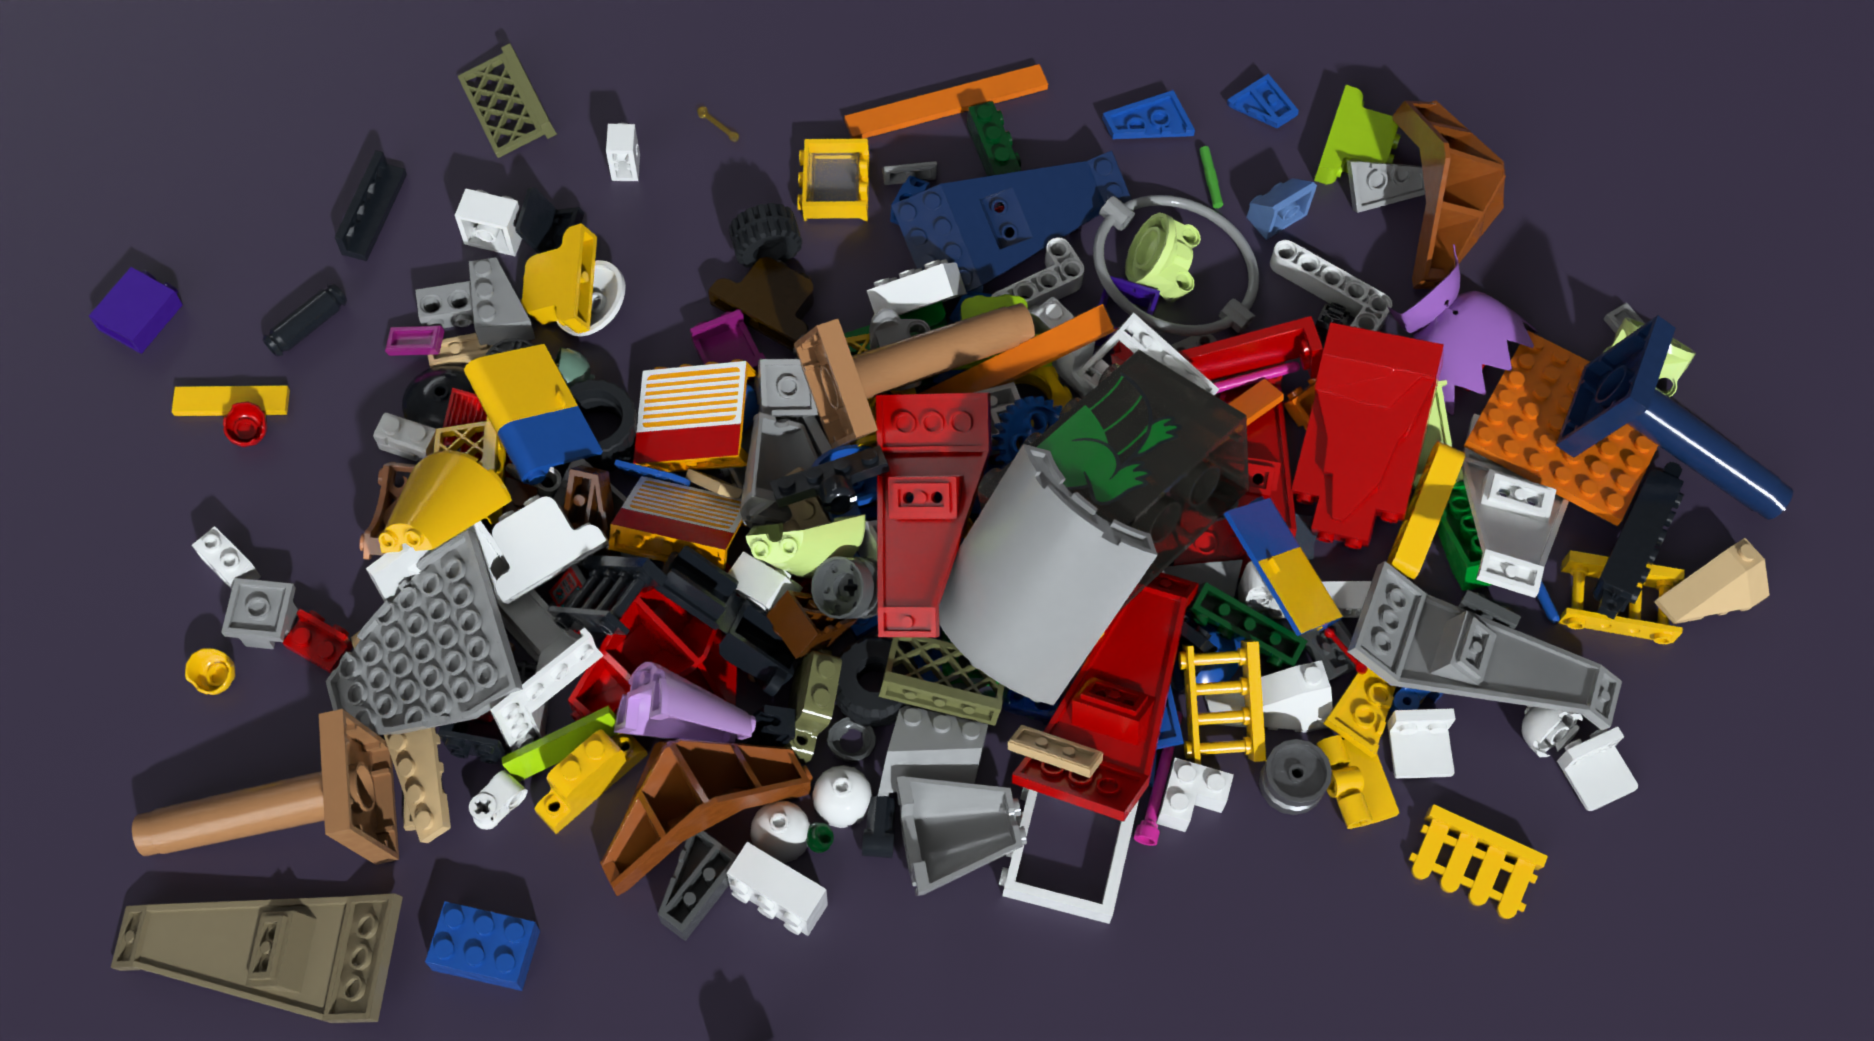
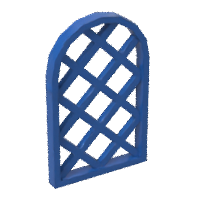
(638, 471)

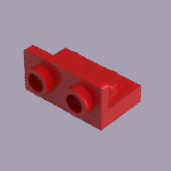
(318, 640)

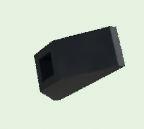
(1330, 313)

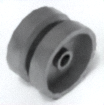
(1295, 777)

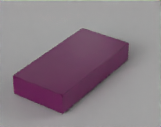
(414, 340)

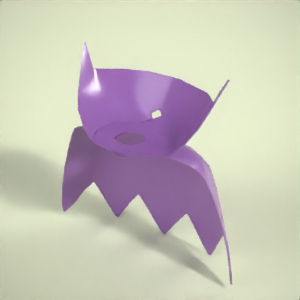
(1469, 338)

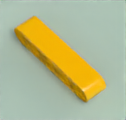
(1426, 509)

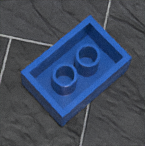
(483, 946)

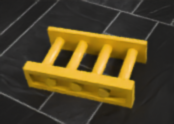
(1592, 565)
(1250, 715)

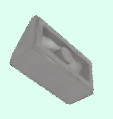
(899, 173)

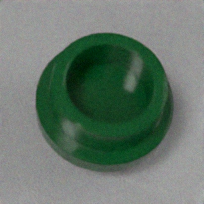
(819, 837)

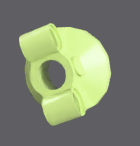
(1163, 256)
(1677, 358)

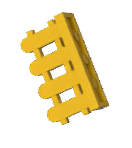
(1492, 860)

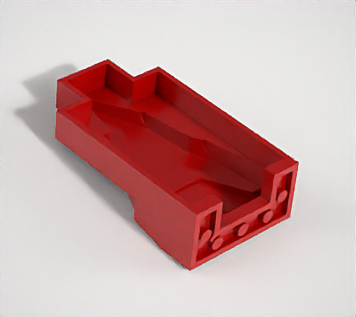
(1365, 431)

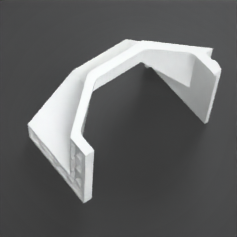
(559, 652)

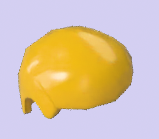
(210, 671)

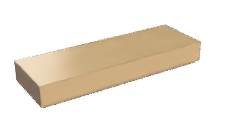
(458, 351)
(1055, 751)

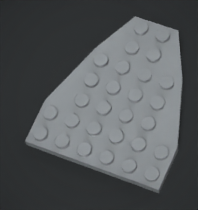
(431, 651)

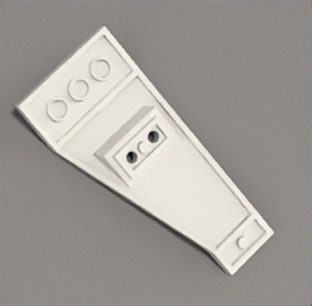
(1509, 529)

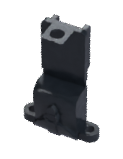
(748, 633)

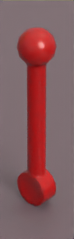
(1360, 667)

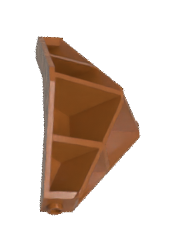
(1460, 184)
(691, 789)

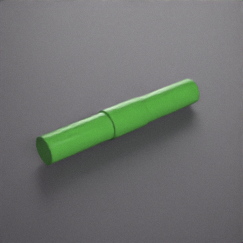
(1211, 177)

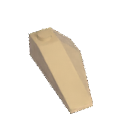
(1724, 584)

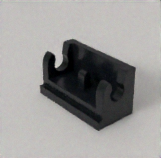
(774, 725)

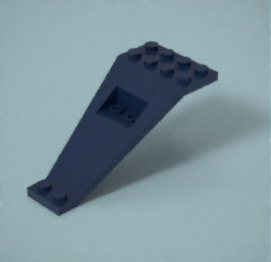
(1040, 204)

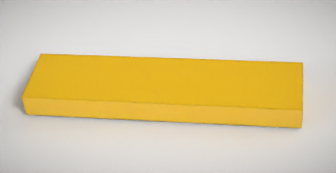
(219, 399)

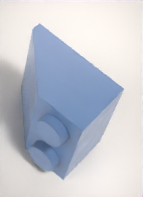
(1281, 206)

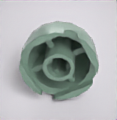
(573, 366)

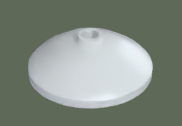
(606, 299)

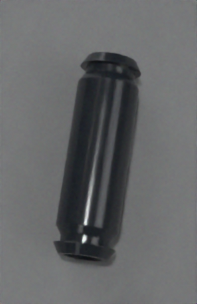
(304, 320)

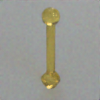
(703, 113)

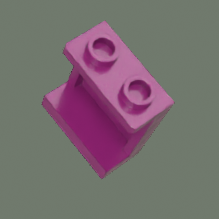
(725, 341)

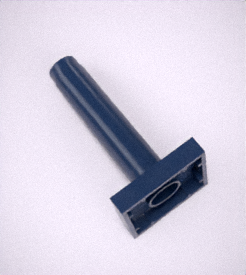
(1622, 390)

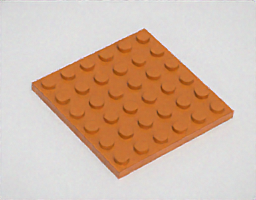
(1525, 422)

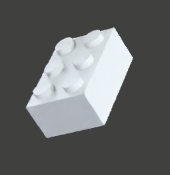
(918, 288)
(777, 890)

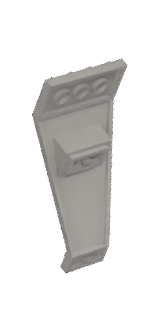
(1449, 650)

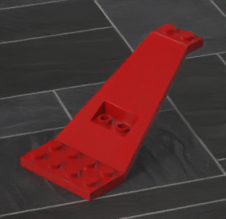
(1266, 456)

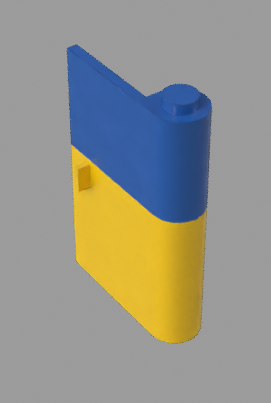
(531, 410)
(1283, 566)

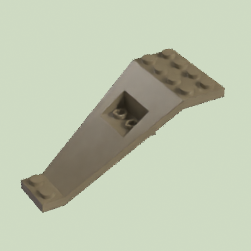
(292, 954)

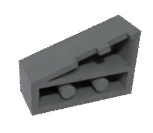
(695, 884)

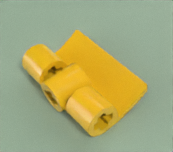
(1358, 784)

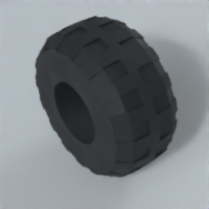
(854, 701)

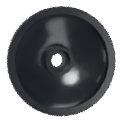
(421, 399)

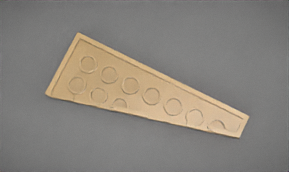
(420, 777)

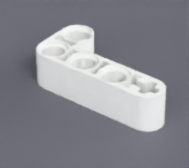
(1053, 275)

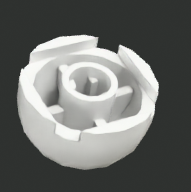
(1548, 728)
(842, 796)
(780, 830)

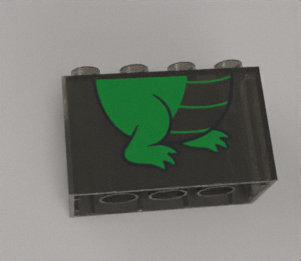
(1148, 455)

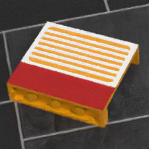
(692, 417)
(668, 516)

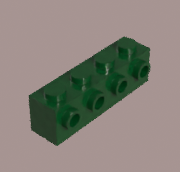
(992, 140)
(1241, 622)

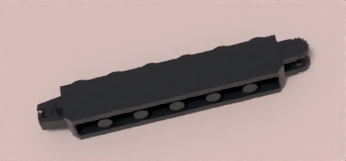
(1637, 540)

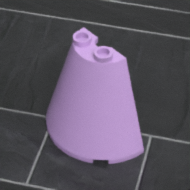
(675, 708)

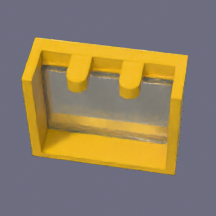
(834, 178)

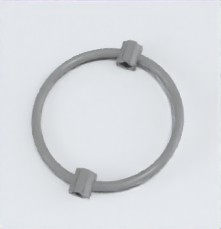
(1120, 215)

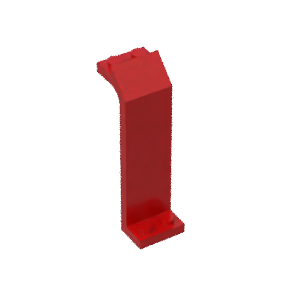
(1251, 350)

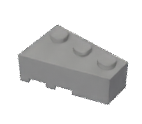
(495, 305)

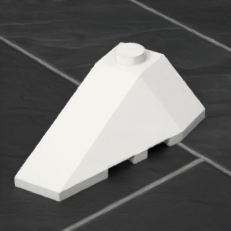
(1291, 699)

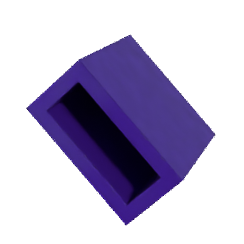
(136, 309)

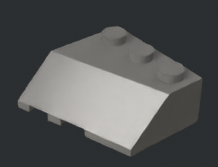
(932, 748)

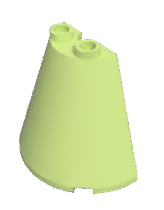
(804, 550)

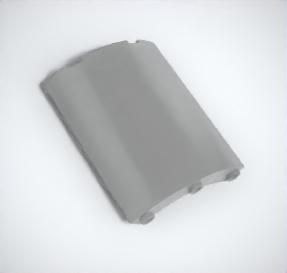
(1039, 579)

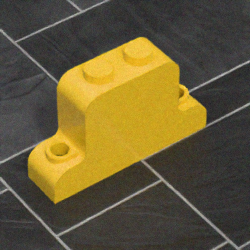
(562, 281)
(586, 776)

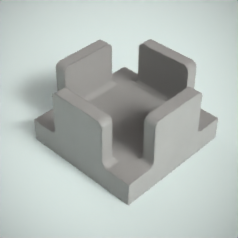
(783, 389)
(260, 612)

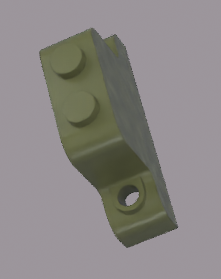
(814, 698)

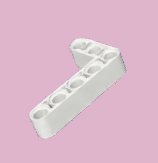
(1344, 284)
(1253, 592)

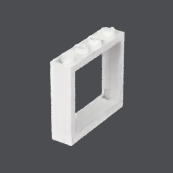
(1150, 343)
(1061, 902)

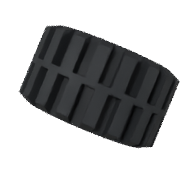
(765, 232)

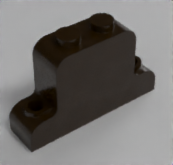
(770, 300)

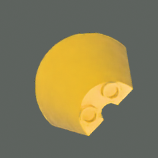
(441, 500)

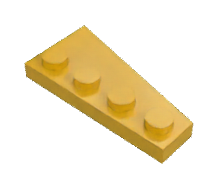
(1362, 712)

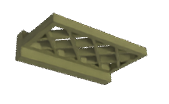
(527, 98)
(939, 695)

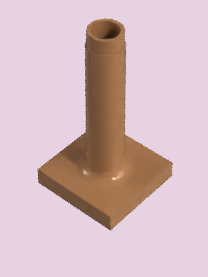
(845, 382)
(349, 794)

